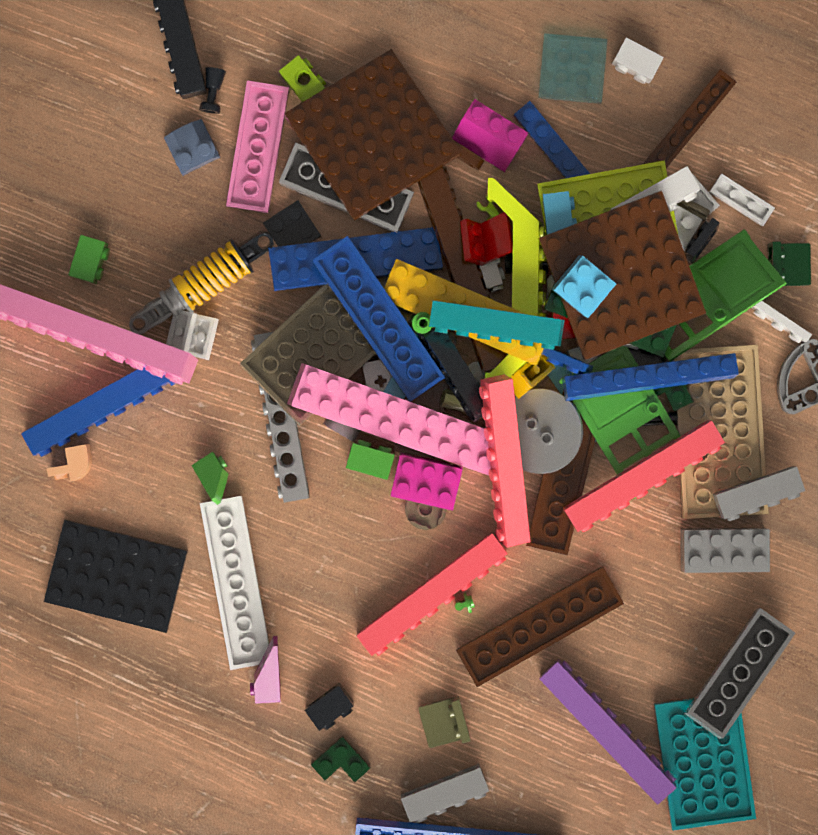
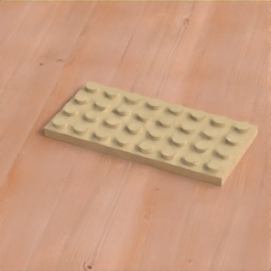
(737, 414)

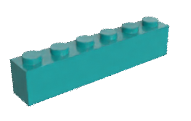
(496, 323)

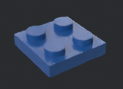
(561, 359)

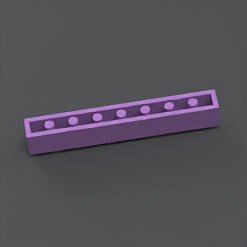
(608, 731)

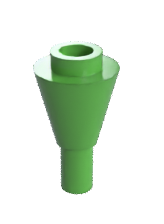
(421, 322)

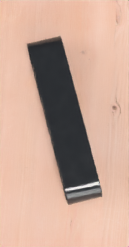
(455, 371)

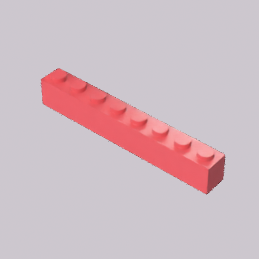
(505, 460)
(643, 475)
(431, 594)

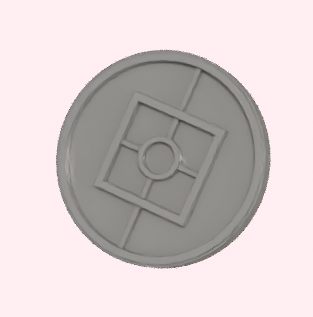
(547, 430)

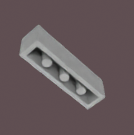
(759, 492)
(444, 793)

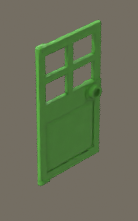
(729, 284)
(620, 414)

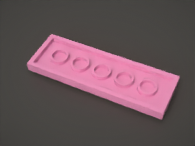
(257, 146)

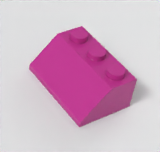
(489, 135)

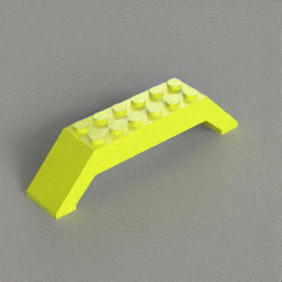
(527, 265)

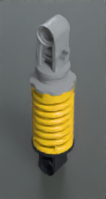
(202, 282)

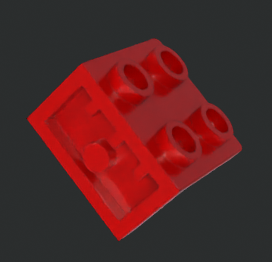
(486, 240)

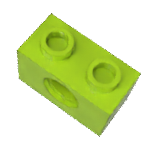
(297, 68)

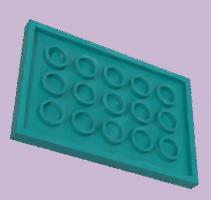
(708, 771)

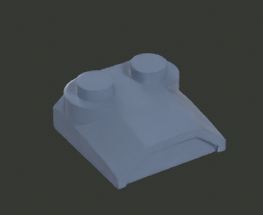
(191, 147)

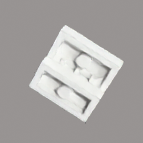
(193, 333)

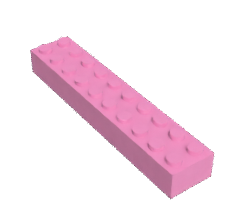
(96, 336)
(390, 418)

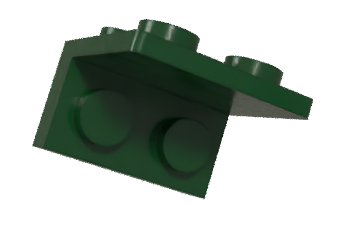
(791, 262)

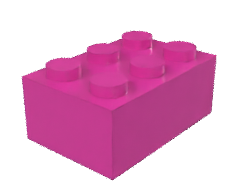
(426, 481)

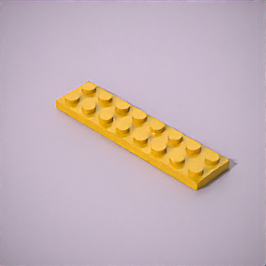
(417, 289)

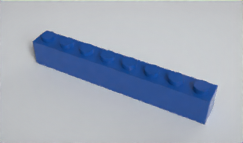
(650, 377)
(93, 411)

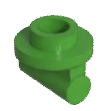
(468, 602)

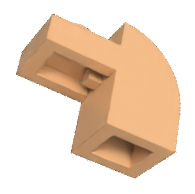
(79, 463)

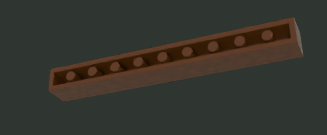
(446, 224)

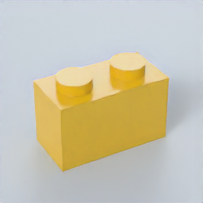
(530, 376)

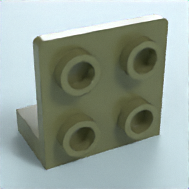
(444, 722)

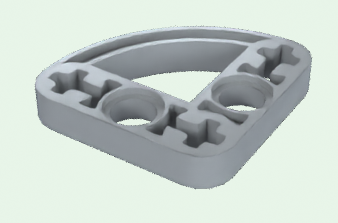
(782, 382)

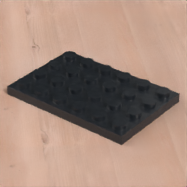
(115, 576)

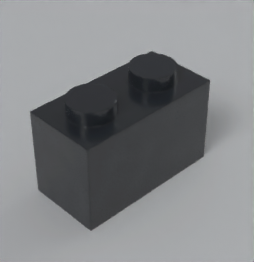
(329, 707)

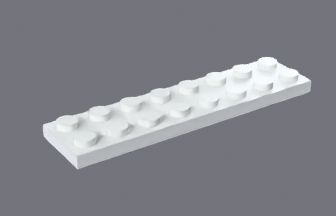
(235, 581)

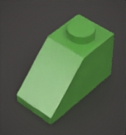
(212, 475)

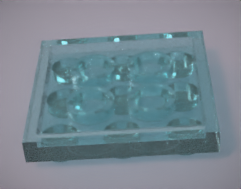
(572, 68)

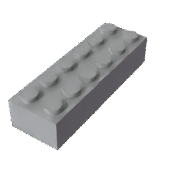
(306, 178)
(739, 673)

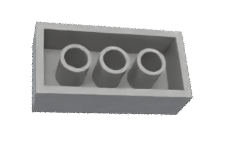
(725, 550)

